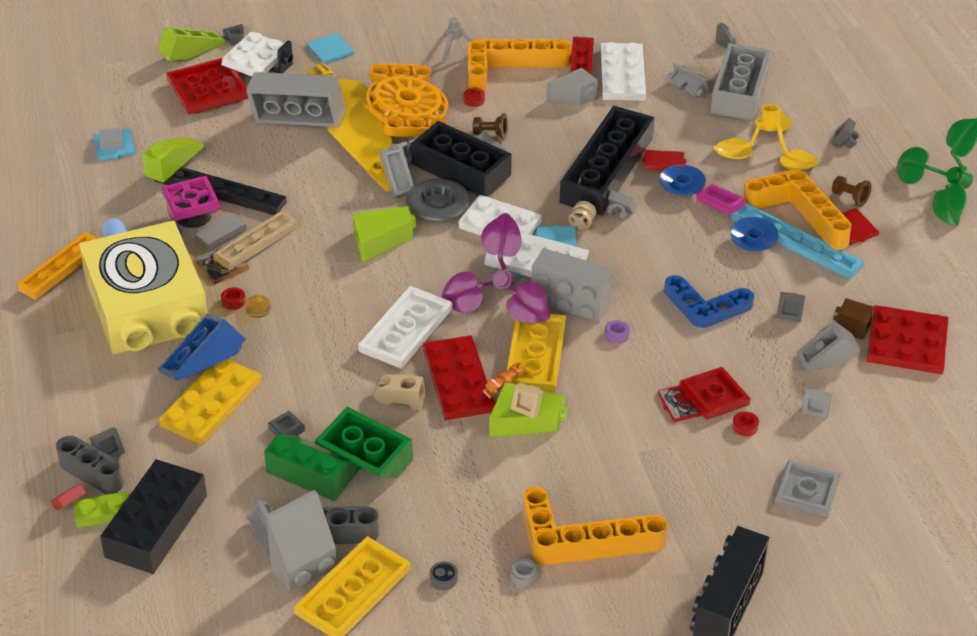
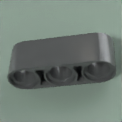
(89, 464)
(352, 524)

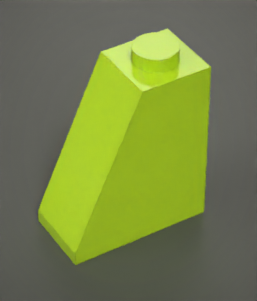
(382, 230)
(509, 422)

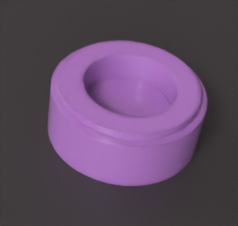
(617, 332)

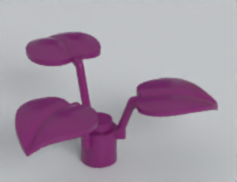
(528, 302)

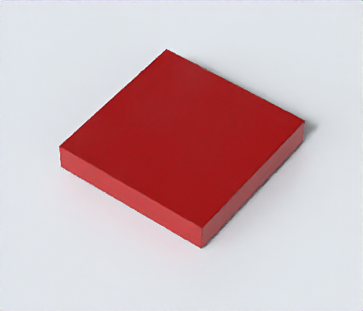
(714, 392)

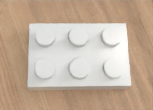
(253, 54)
(487, 209)

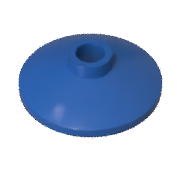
(682, 181)
(754, 234)

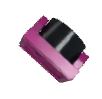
(192, 206)

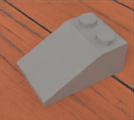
(300, 541)

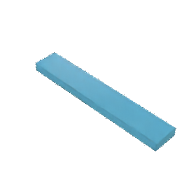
(806, 244)

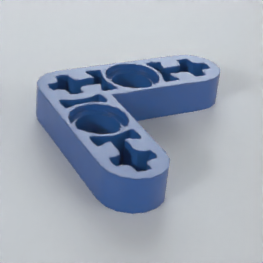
(703, 312)

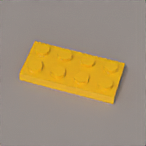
(539, 351)
(210, 401)
(352, 588)

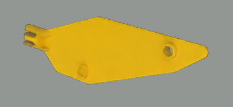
(359, 130)

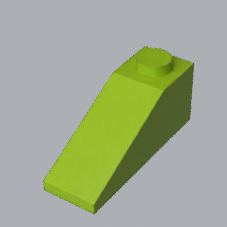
(187, 43)
(168, 156)

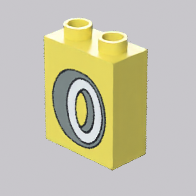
(143, 286)

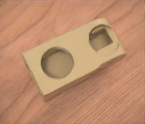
(400, 390)

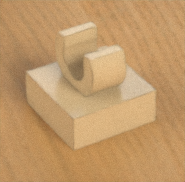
(527, 400)

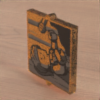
(216, 271)

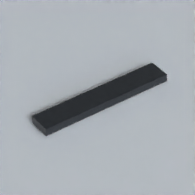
(234, 192)

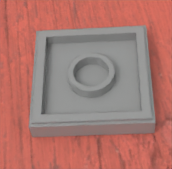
(807, 488)

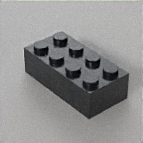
(461, 158)
(153, 516)
(731, 585)

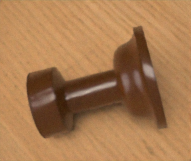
(500, 126)
(860, 192)

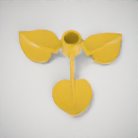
(770, 120)

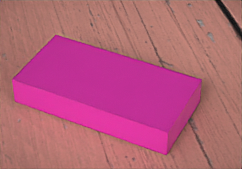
(720, 199)

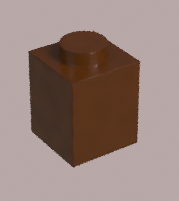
(854, 317)

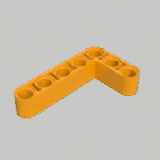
(514, 53)
(807, 198)
(587, 540)

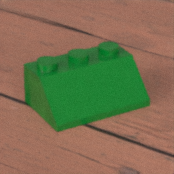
(367, 444)
(308, 465)

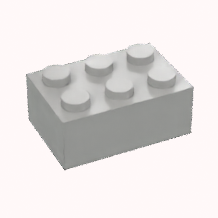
(573, 284)

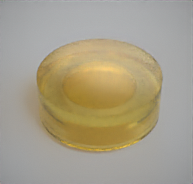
(257, 306)

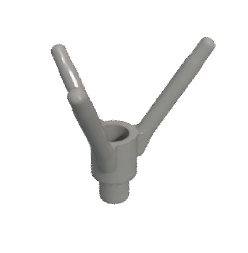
(455, 32)

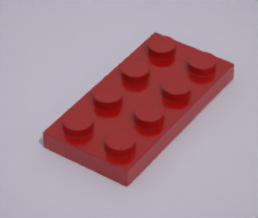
(458, 377)

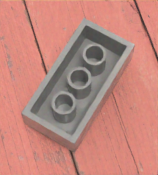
(740, 82)
(296, 99)

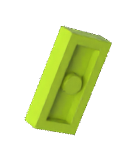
(98, 509)

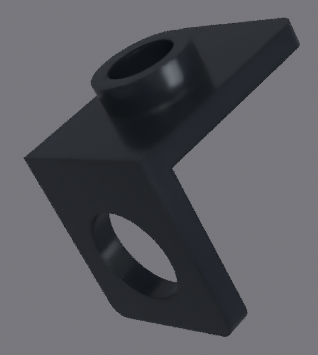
(285, 58)

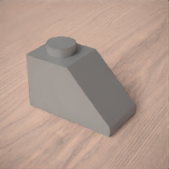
(573, 88)
(828, 349)

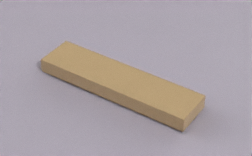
(255, 240)

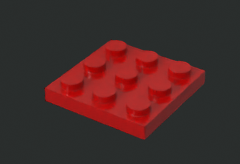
(207, 86)
(908, 339)

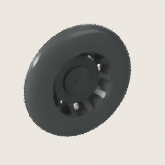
(438, 200)

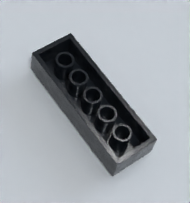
(607, 158)

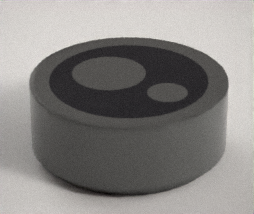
(443, 575)

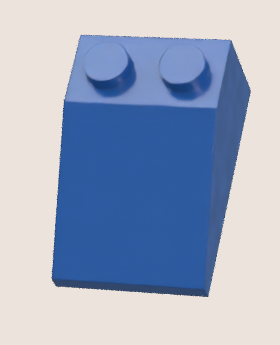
(203, 347)

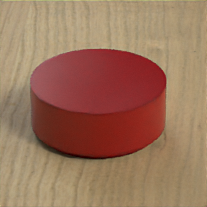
(474, 97)
(233, 298)
(745, 423)

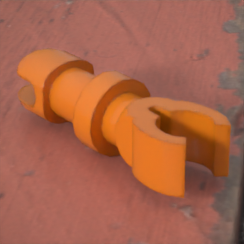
(497, 384)

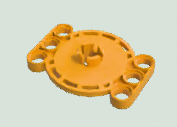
(389, 96)

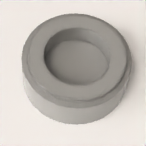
(524, 572)

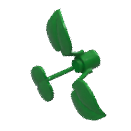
(949, 202)

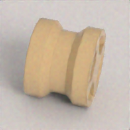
(582, 215)

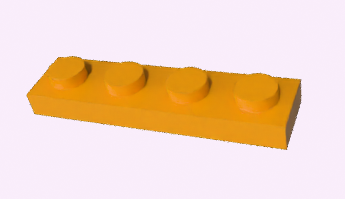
(54, 269)

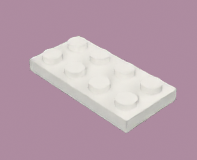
(622, 71)
(529, 251)
(405, 327)

